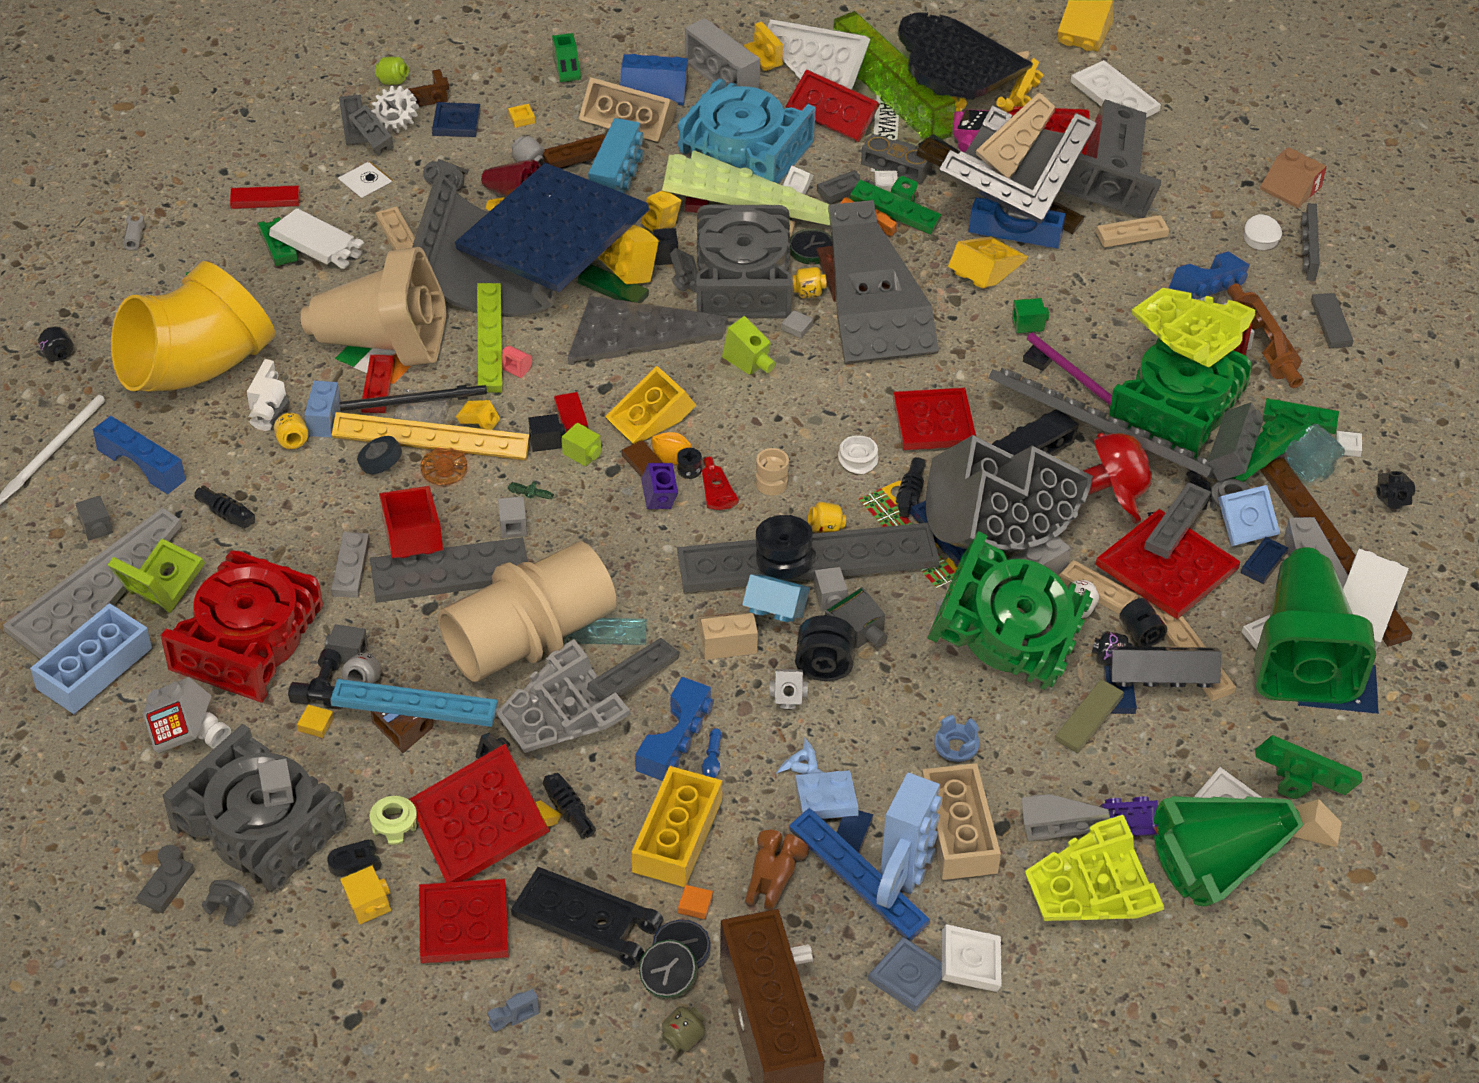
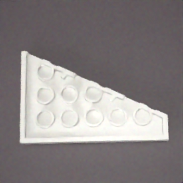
(821, 50)

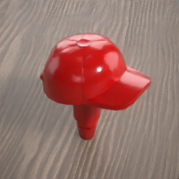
(1124, 468)

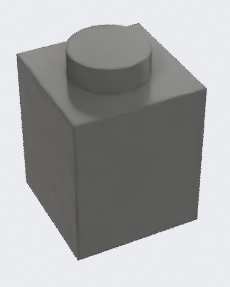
(94, 518)
(347, 641)

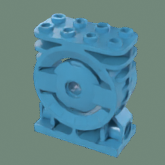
(747, 130)

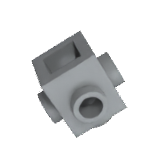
(785, 678)

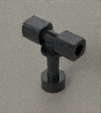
(319, 687)

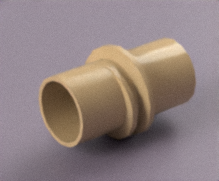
(527, 610)

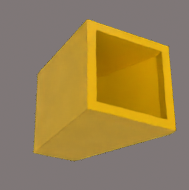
(1086, 23)

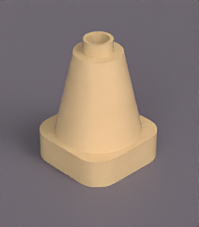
(385, 310)

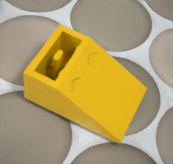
(632, 255)

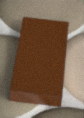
(639, 456)

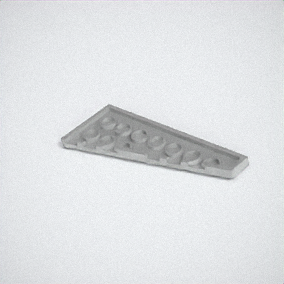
(88, 589)

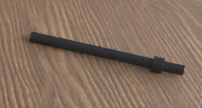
(461, 392)

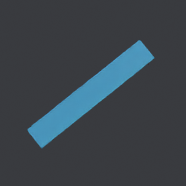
(414, 702)

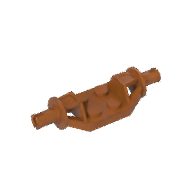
(1279, 353)

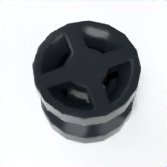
(689, 463)

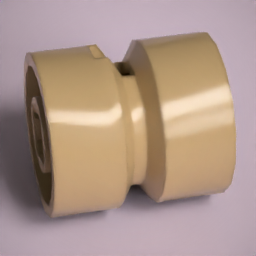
(772, 471)

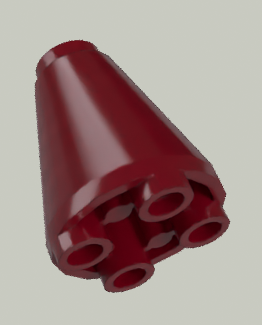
(508, 177)

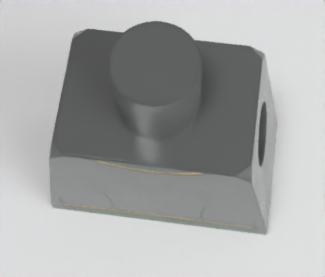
(863, 616)

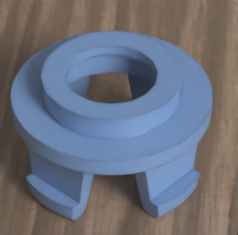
(966, 733)

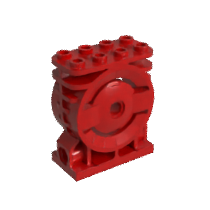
(252, 628)

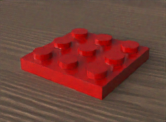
(933, 418)
(463, 921)

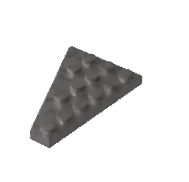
(619, 326)

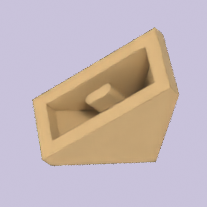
(1319, 824)

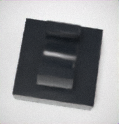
(489, 743)

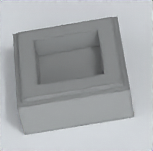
(797, 324)

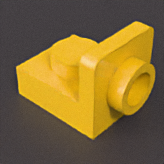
(479, 412)

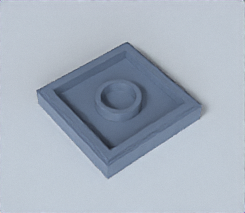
(907, 974)

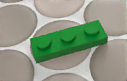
(1323, 417)

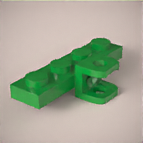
(898, 203)
(1303, 767)

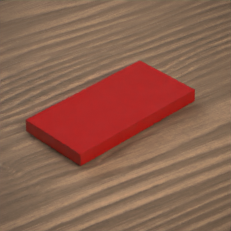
(835, 105)

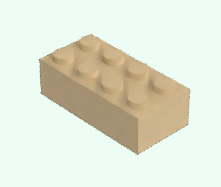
(965, 828)

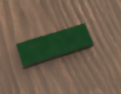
(611, 285)

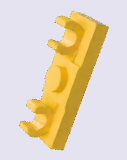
(1024, 84)

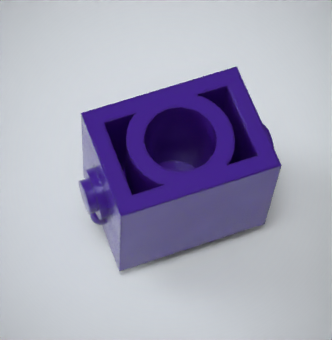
(659, 486)

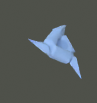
(807, 754)

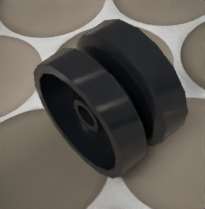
(784, 546)
(825, 648)

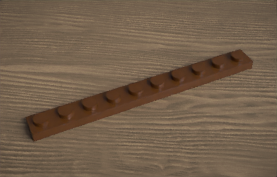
(1303, 505)

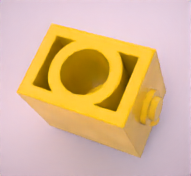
(662, 211)
(366, 894)

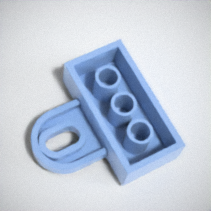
(908, 837)

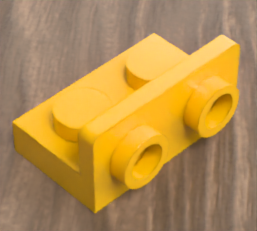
(766, 47)

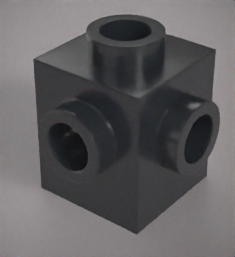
(1395, 489)

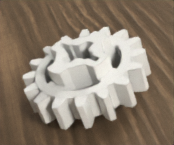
(395, 108)

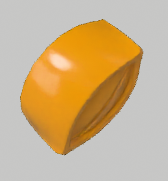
(668, 445)

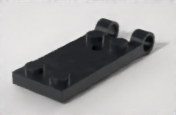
(574, 909)

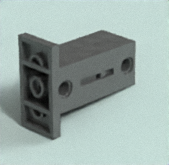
(1112, 163)

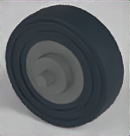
(379, 455)

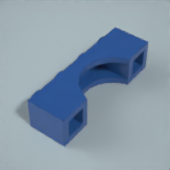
(990, 220)
(1202, 282)
(159, 465)
(689, 705)

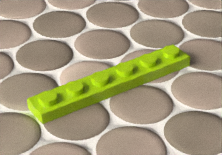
(489, 336)

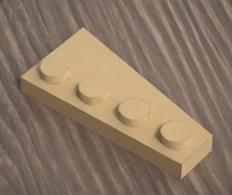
(1014, 139)

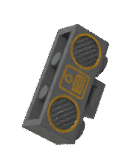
(895, 155)

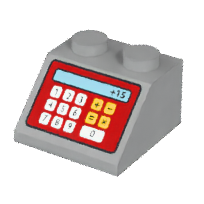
(175, 713)

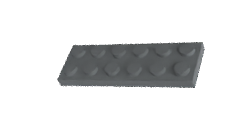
(443, 571)

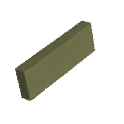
(1089, 716)

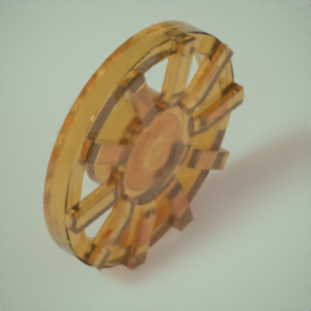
(443, 466)

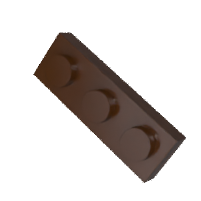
(574, 151)

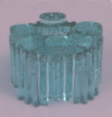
(1314, 454)

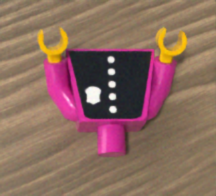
(969, 122)

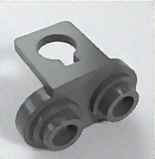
(450, 171)

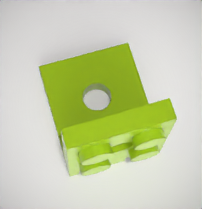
(149, 579)

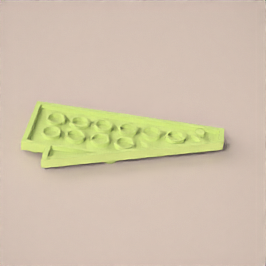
(727, 184)

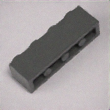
(1235, 441)

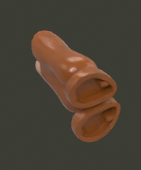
(773, 873)

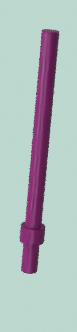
(1070, 368)

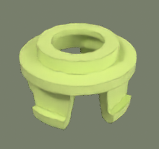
(394, 828)

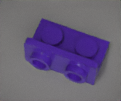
(1137, 813)

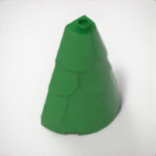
(1219, 841)

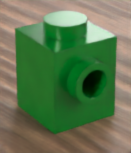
(1029, 315)

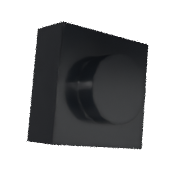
(1036, 358)

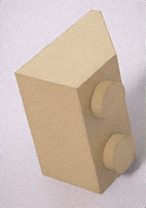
(728, 634)

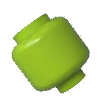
(391, 70)

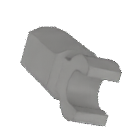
(133, 233)

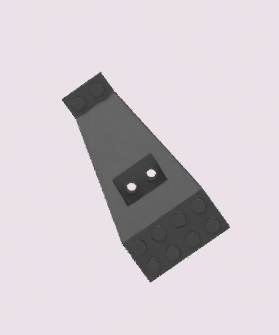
(880, 320)

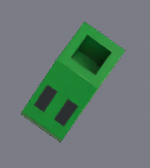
(566, 57)

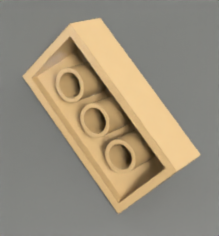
(610, 101)

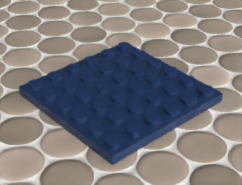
(552, 227)

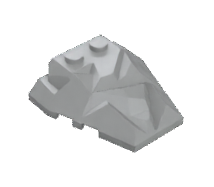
(558, 704)

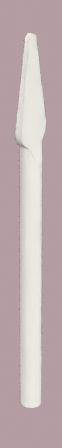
(29, 470)

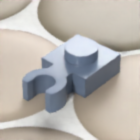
(517, 1009)

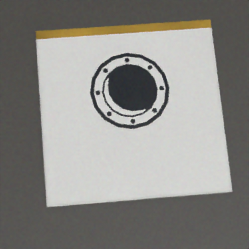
(365, 179)

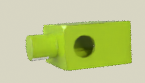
(747, 347)

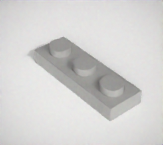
(350, 565)

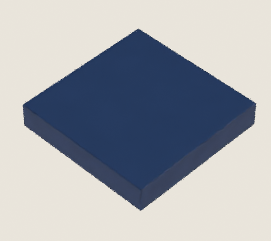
(456, 119)

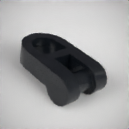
(343, 859)

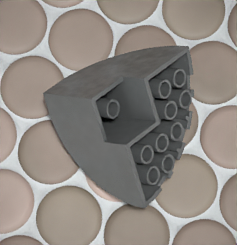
(1003, 495)

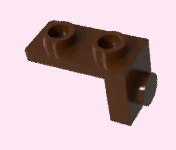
(432, 93)

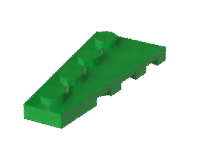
(1274, 440)

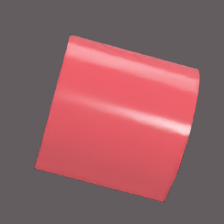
(516, 361)

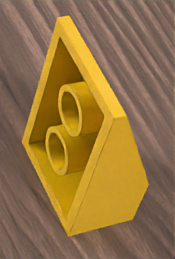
(985, 260)
(650, 407)

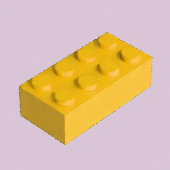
(676, 826)

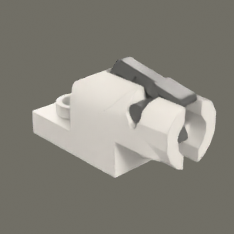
(266, 397)

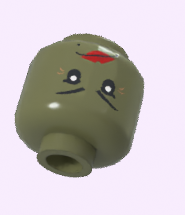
(683, 1028)

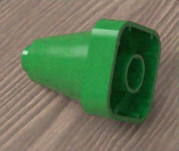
(1312, 640)

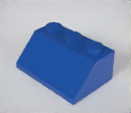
(656, 75)

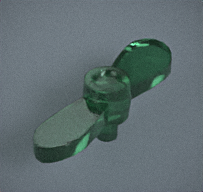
(529, 491)

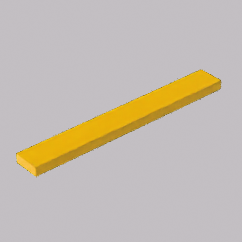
(432, 435)

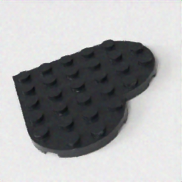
(956, 57)

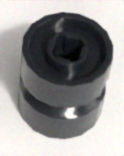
(1143, 622)

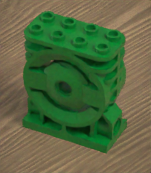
(1180, 396)
(1024, 586)

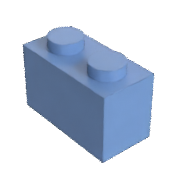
(321, 408)

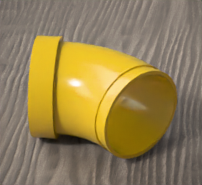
(187, 333)

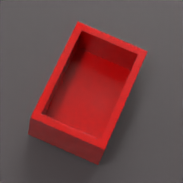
(411, 522)

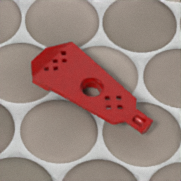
(720, 495)

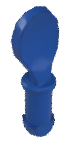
(711, 764)

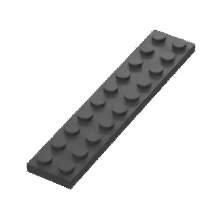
(1098, 419)
(851, 550)

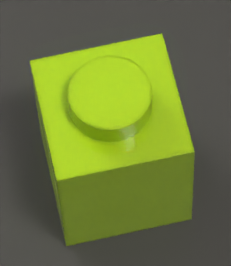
(581, 444)

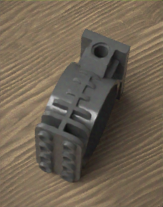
(744, 261)
(248, 835)

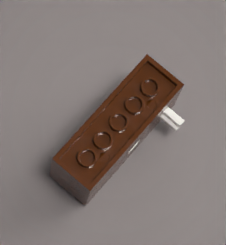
(769, 999)

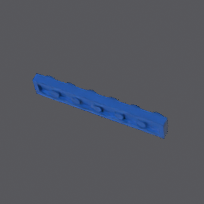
(857, 873)

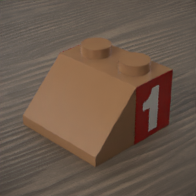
(1294, 177)

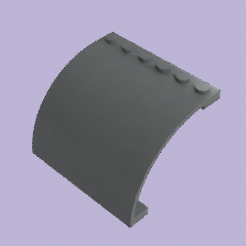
(445, 221)

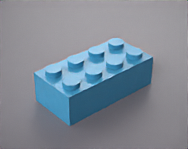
(618, 156)

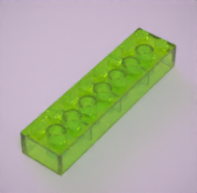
(888, 76)

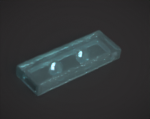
(612, 631)

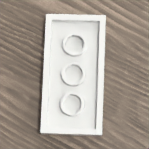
(1105, 82)

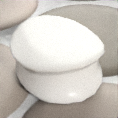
(1262, 232)
(858, 454)

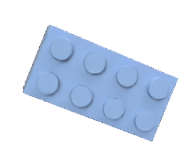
(91, 658)

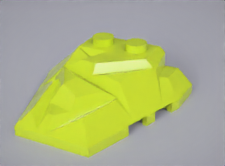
(1193, 326)
(1094, 878)

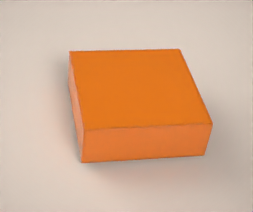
(695, 902)

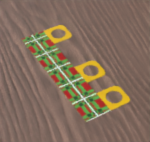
(884, 509)

